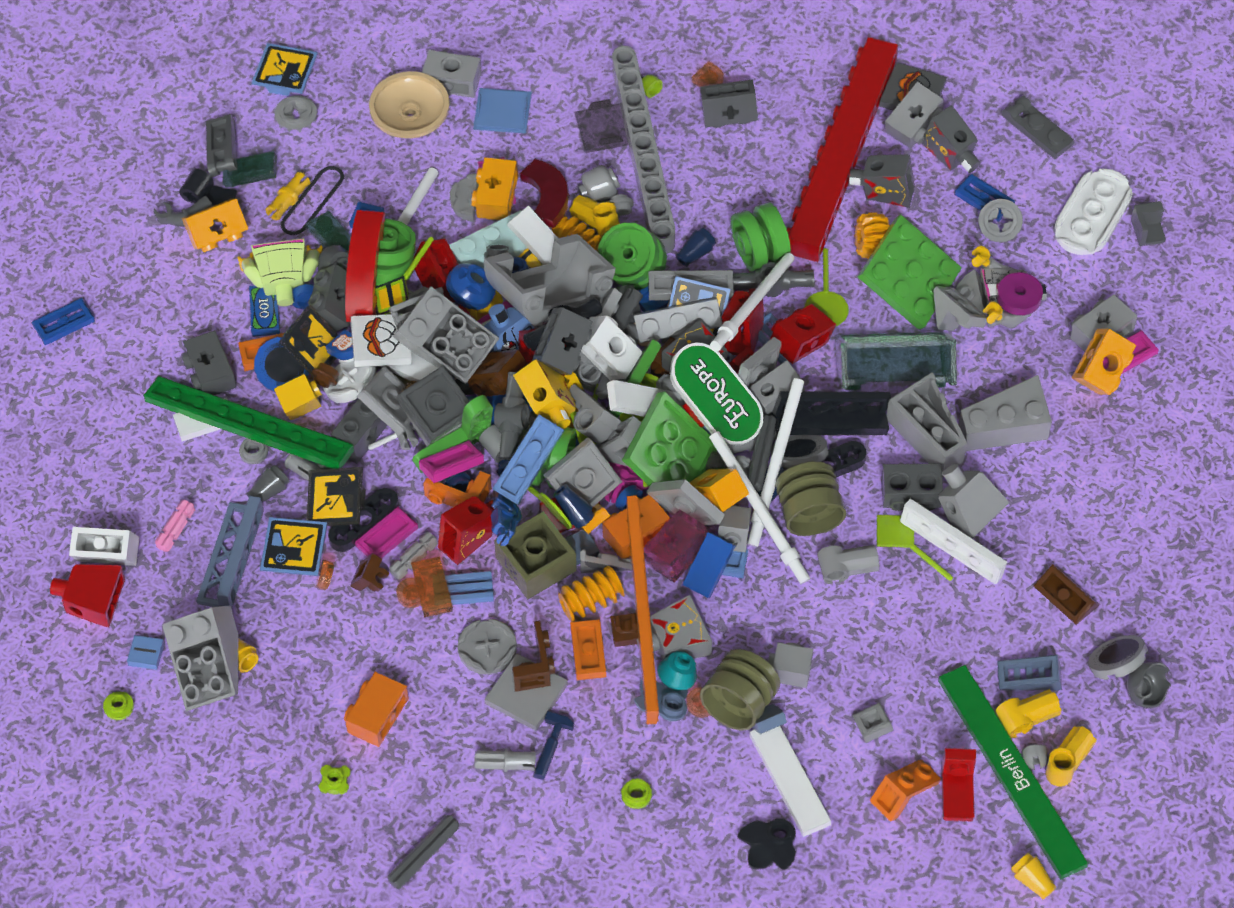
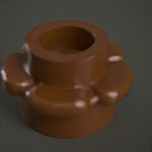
(325, 375)

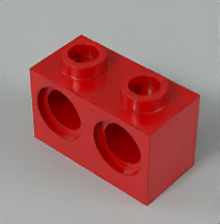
(436, 265)

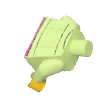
(280, 267)

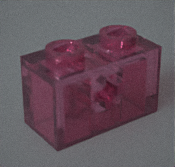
(675, 545)

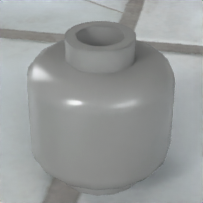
(599, 184)

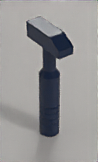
(559, 722)

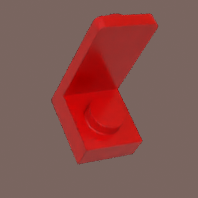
(958, 784)

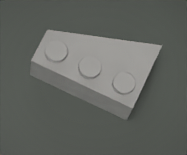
(1007, 417)
(927, 424)

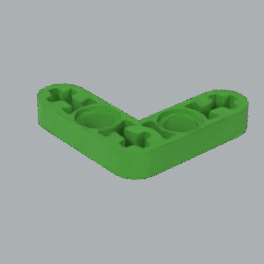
(475, 419)

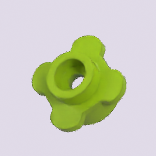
(337, 787)

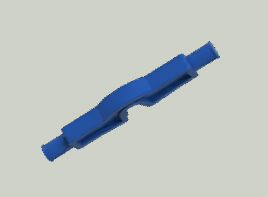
(504, 518)

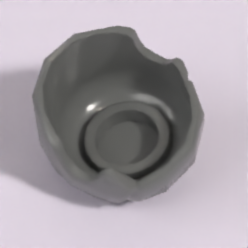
(1148, 684)

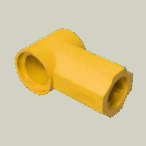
(598, 215)
(1022, 715)
(1069, 755)

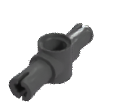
(788, 280)
(511, 418)

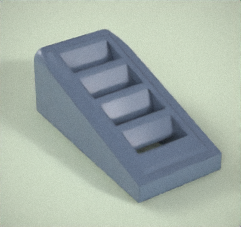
(1041, 663)

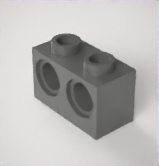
(911, 480)

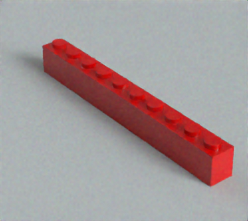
(842, 148)

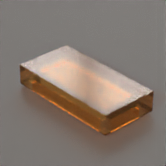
(431, 587)

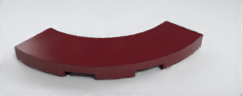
(553, 191)

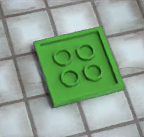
(907, 270)
(668, 444)

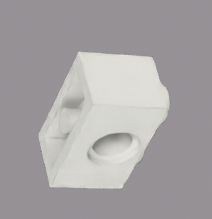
(620, 357)
(104, 546)

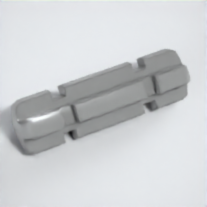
(412, 554)

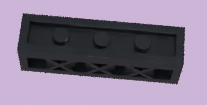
(836, 419)

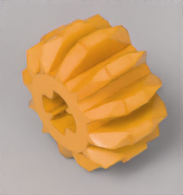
(869, 232)

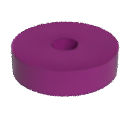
(1019, 283)

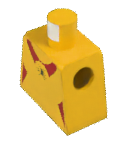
(546, 392)

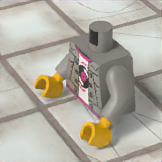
(990, 278)

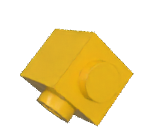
(299, 396)

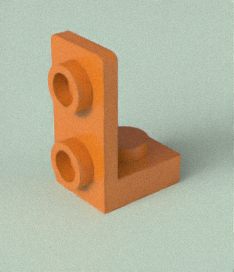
(440, 493)
(901, 785)

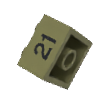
(536, 556)

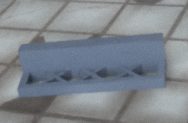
(236, 557)

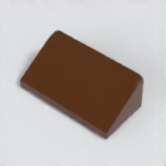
(1065, 594)

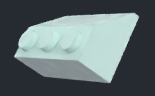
(472, 247)

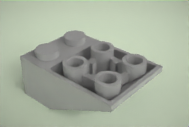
(446, 336)
(204, 655)

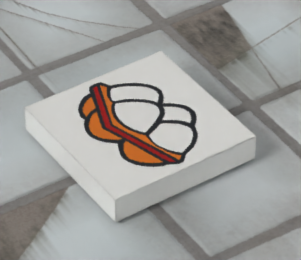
(375, 343)

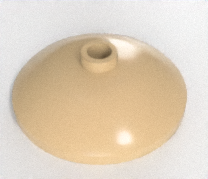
(405, 95)

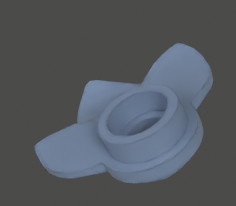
(667, 699)

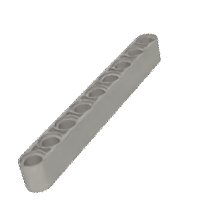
(643, 146)

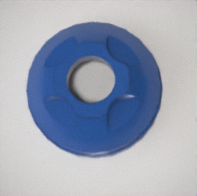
(466, 290)

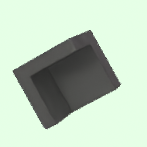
(1147, 223)

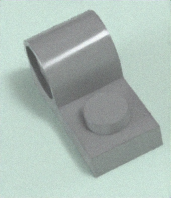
(592, 418)

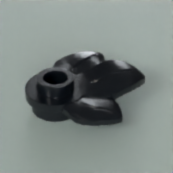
(766, 847)

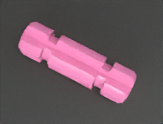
(175, 525)

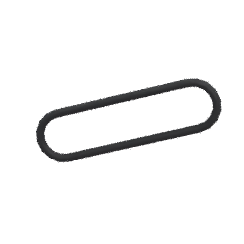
(305, 193)

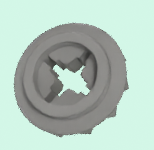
(304, 106)
(990, 212)

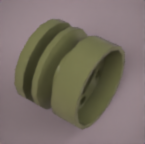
(810, 499)
(740, 689)

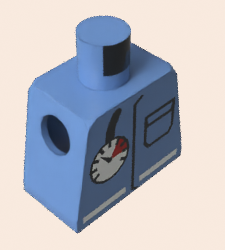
(506, 326)

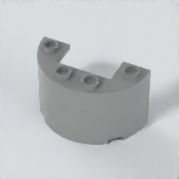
(570, 279)

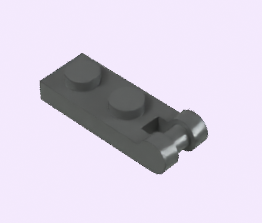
(1038, 127)
(221, 145)

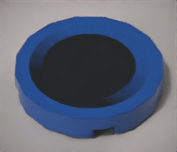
(276, 365)

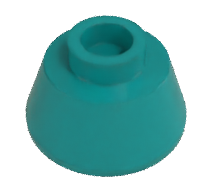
(678, 671)

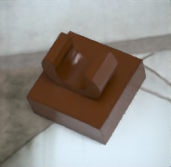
(367, 573)
(624, 629)

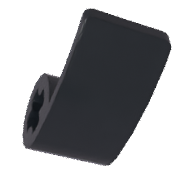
(201, 184)

